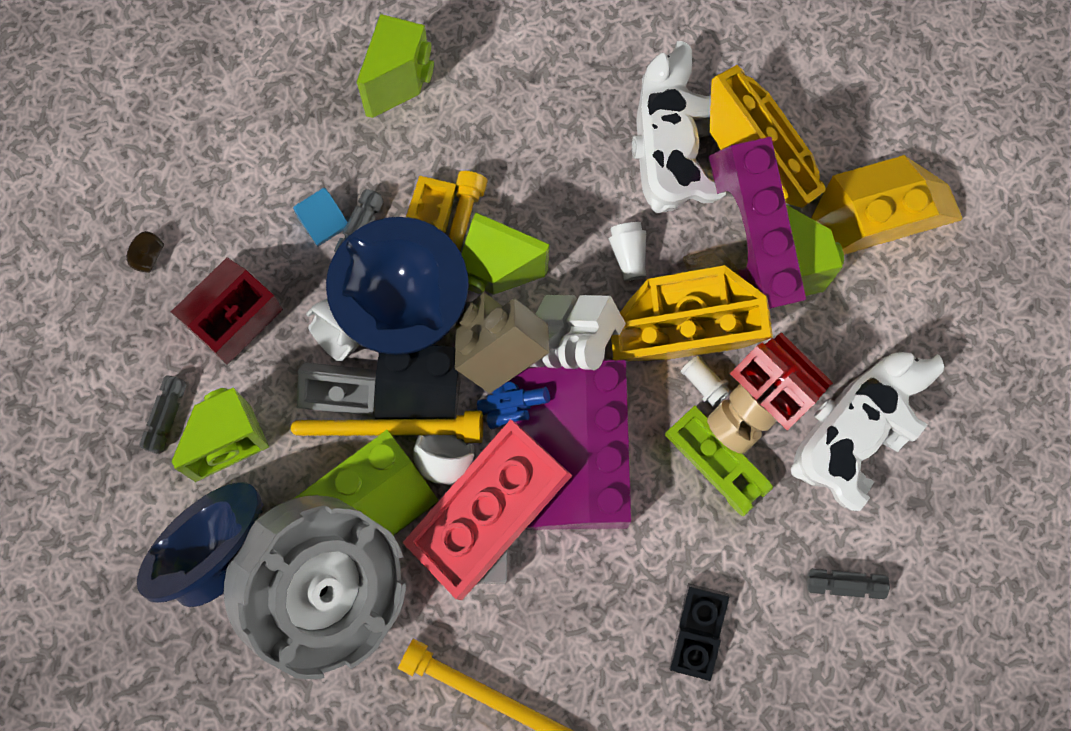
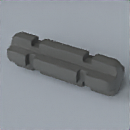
(370, 203)
(163, 414)
(848, 583)

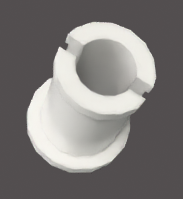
(706, 381)

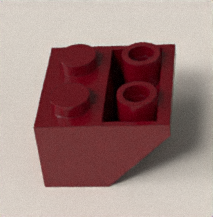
(227, 310)

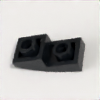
(699, 632)

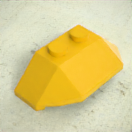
(747, 112)
(884, 204)
(692, 316)

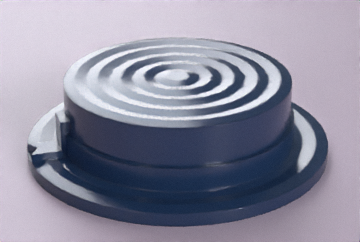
(397, 285)
(196, 547)

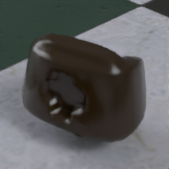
(144, 251)

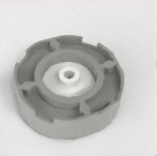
(314, 586)

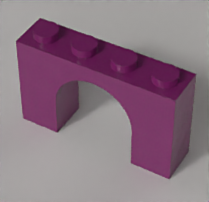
(754, 180)

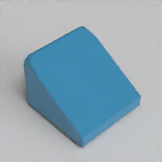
(320, 216)

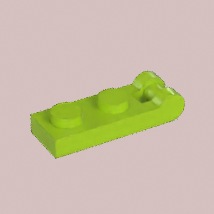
(717, 462)

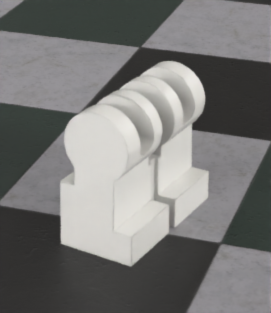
(578, 329)

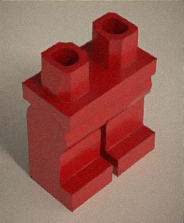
(787, 370)

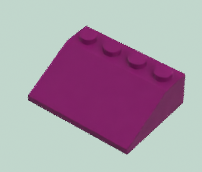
(589, 437)

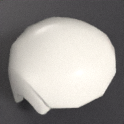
(328, 333)
(442, 458)

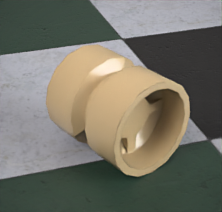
(741, 420)

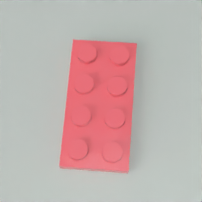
(486, 509)

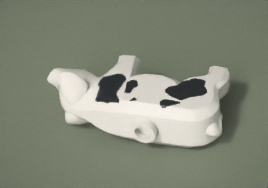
(669, 134)
(859, 421)

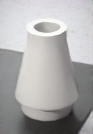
(629, 247)

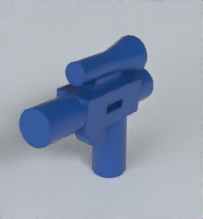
(508, 402)

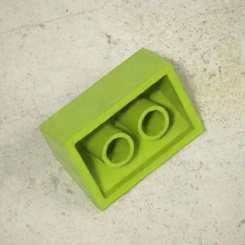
(379, 484)

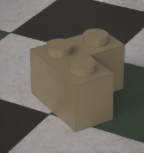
(498, 341)

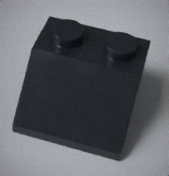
(417, 385)

